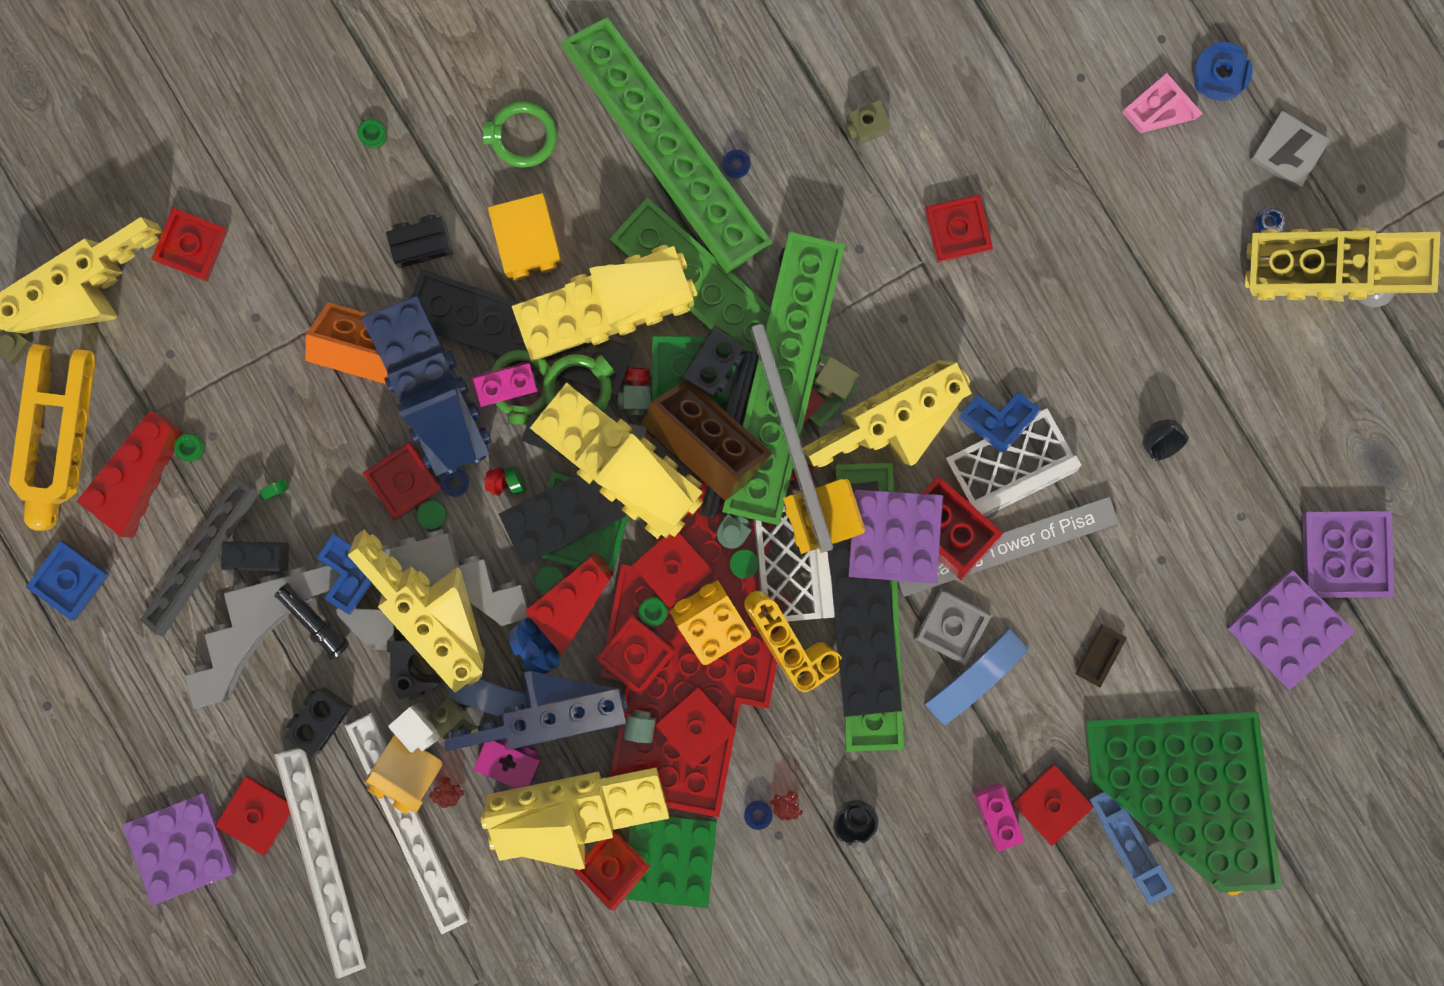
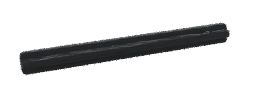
(735, 409)

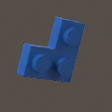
(1000, 427)
(351, 583)

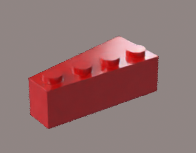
(127, 481)

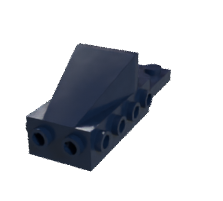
(427, 386)
(551, 700)

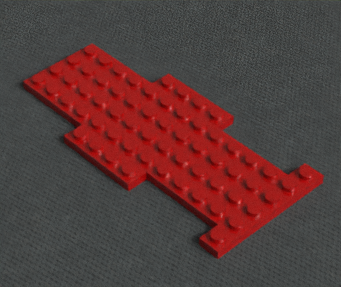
(733, 679)

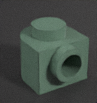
(635, 399)
(733, 531)
(639, 727)

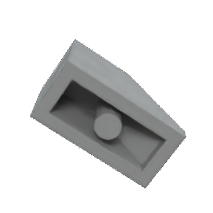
(369, 626)

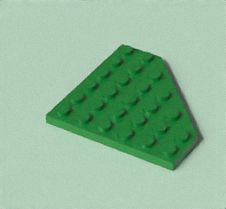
(1196, 789)

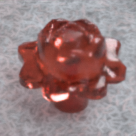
(446, 793)
(786, 806)

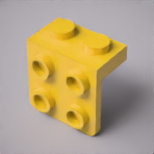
(838, 509)
(710, 623)
(403, 775)

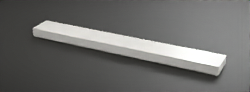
(411, 835)
(320, 862)

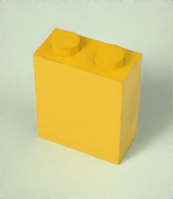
(525, 236)

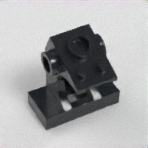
(400, 666)

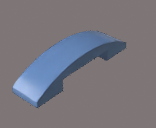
(977, 678)
(488, 697)
(1132, 849)

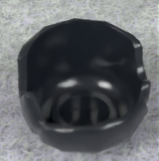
(1164, 439)
(855, 822)

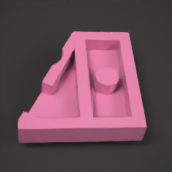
(1161, 107)

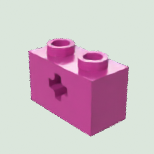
(503, 384)
(494, 766)
(998, 816)

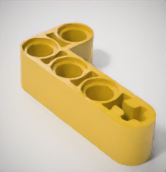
(785, 639)

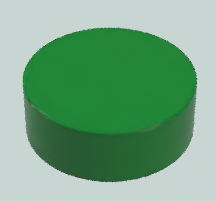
(372, 133)
(189, 447)
(515, 480)
(274, 489)
(432, 515)
(744, 564)
(547, 577)
(653, 611)

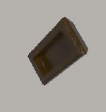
(1100, 655)

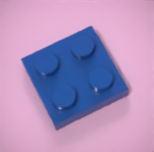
(67, 580)

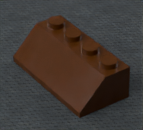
(705, 438)

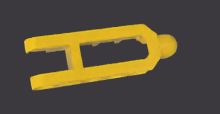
(42, 502)

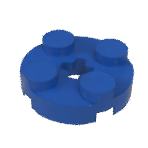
(1235, 62)
(533, 647)

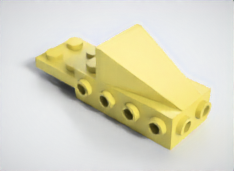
(1341, 263)
(68, 286)
(606, 303)
(900, 416)
(619, 462)
(431, 618)
(561, 815)

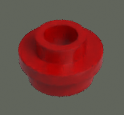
(637, 376)
(495, 481)

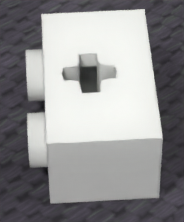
(415, 728)

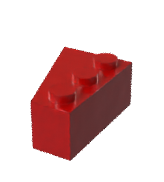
(568, 602)

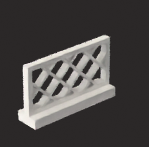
(1024, 486)
(818, 568)

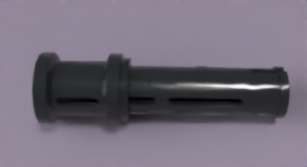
(319, 630)

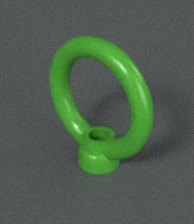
(493, 134)
(598, 366)
(521, 413)

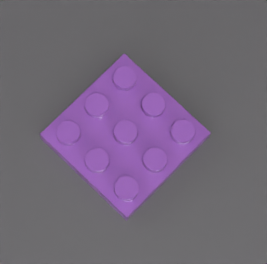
(898, 537)
(1348, 553)
(1290, 629)
(178, 848)

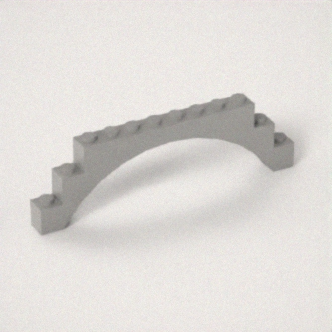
(257, 612)

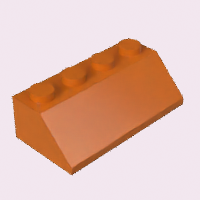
(343, 343)

